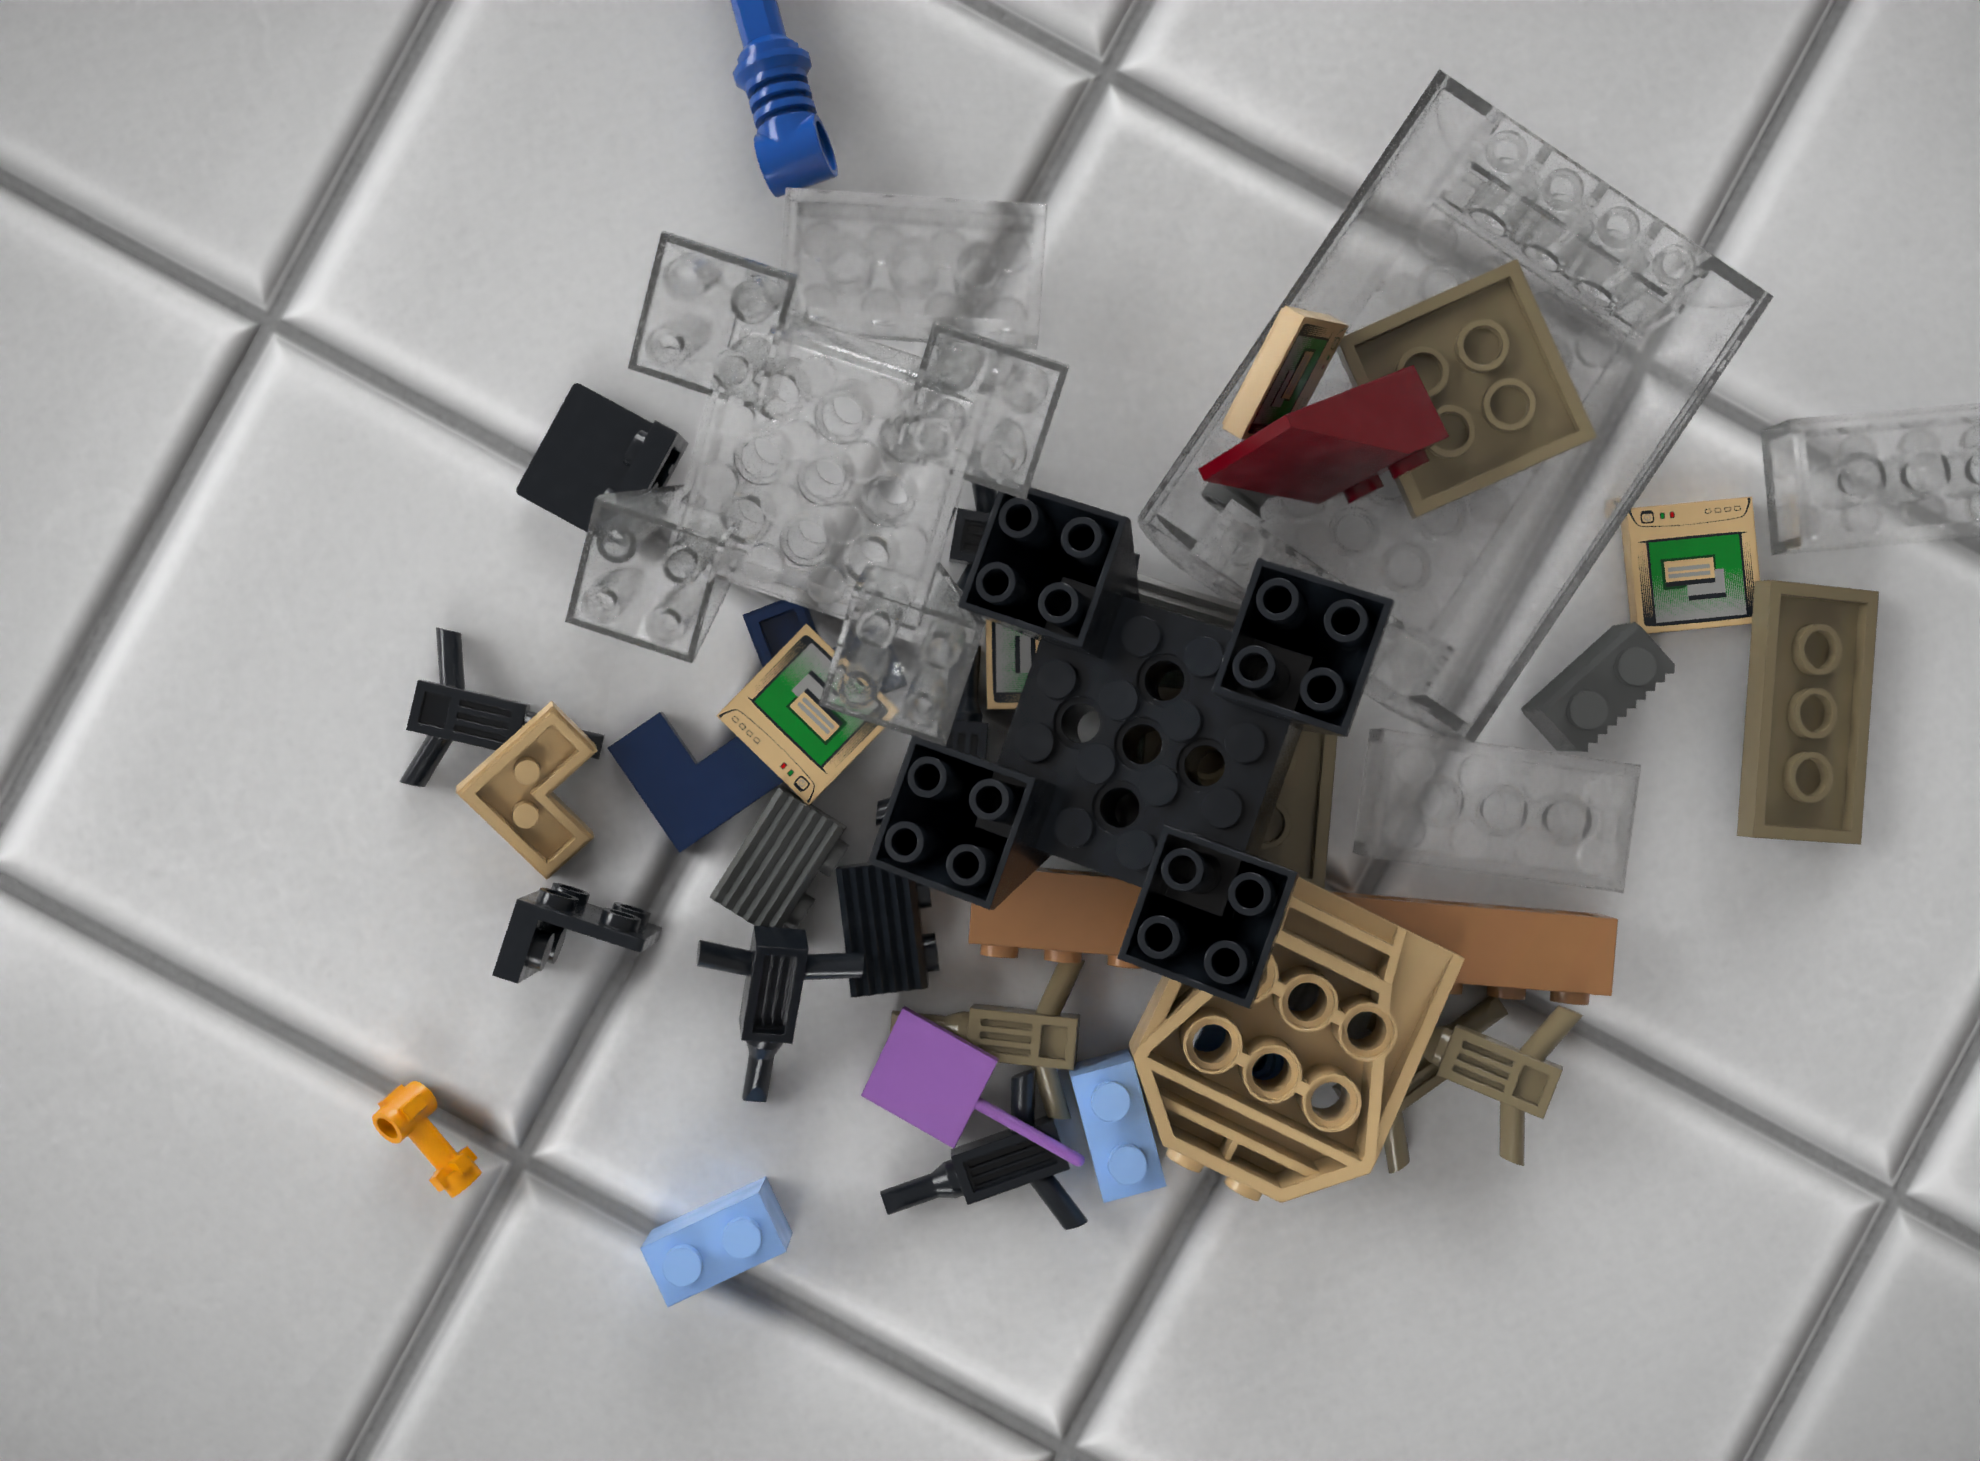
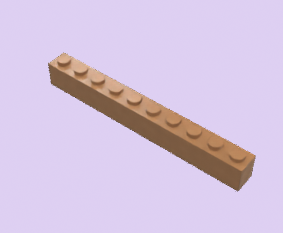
(1501, 944)

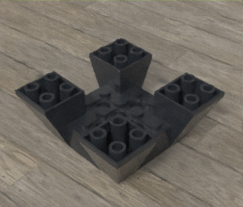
(1247, 692)

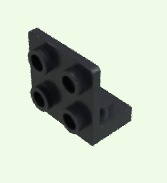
(594, 452)
(541, 923)

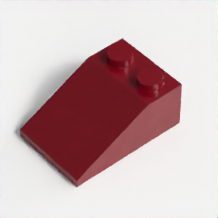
(1337, 443)

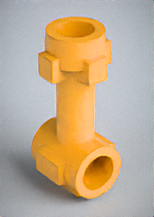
(406, 1114)

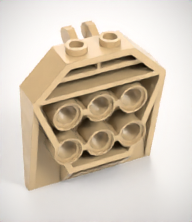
(1268, 1130)

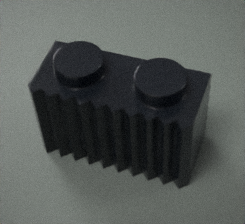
(885, 924)

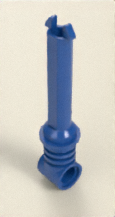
(773, 72)

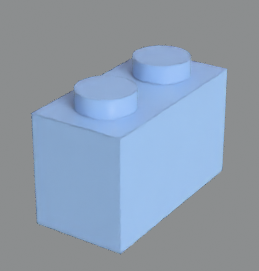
(1116, 1125)
(717, 1241)

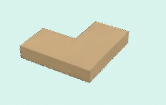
(517, 788)

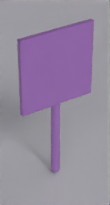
(939, 1081)

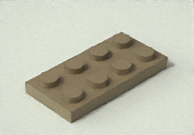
(1807, 712)

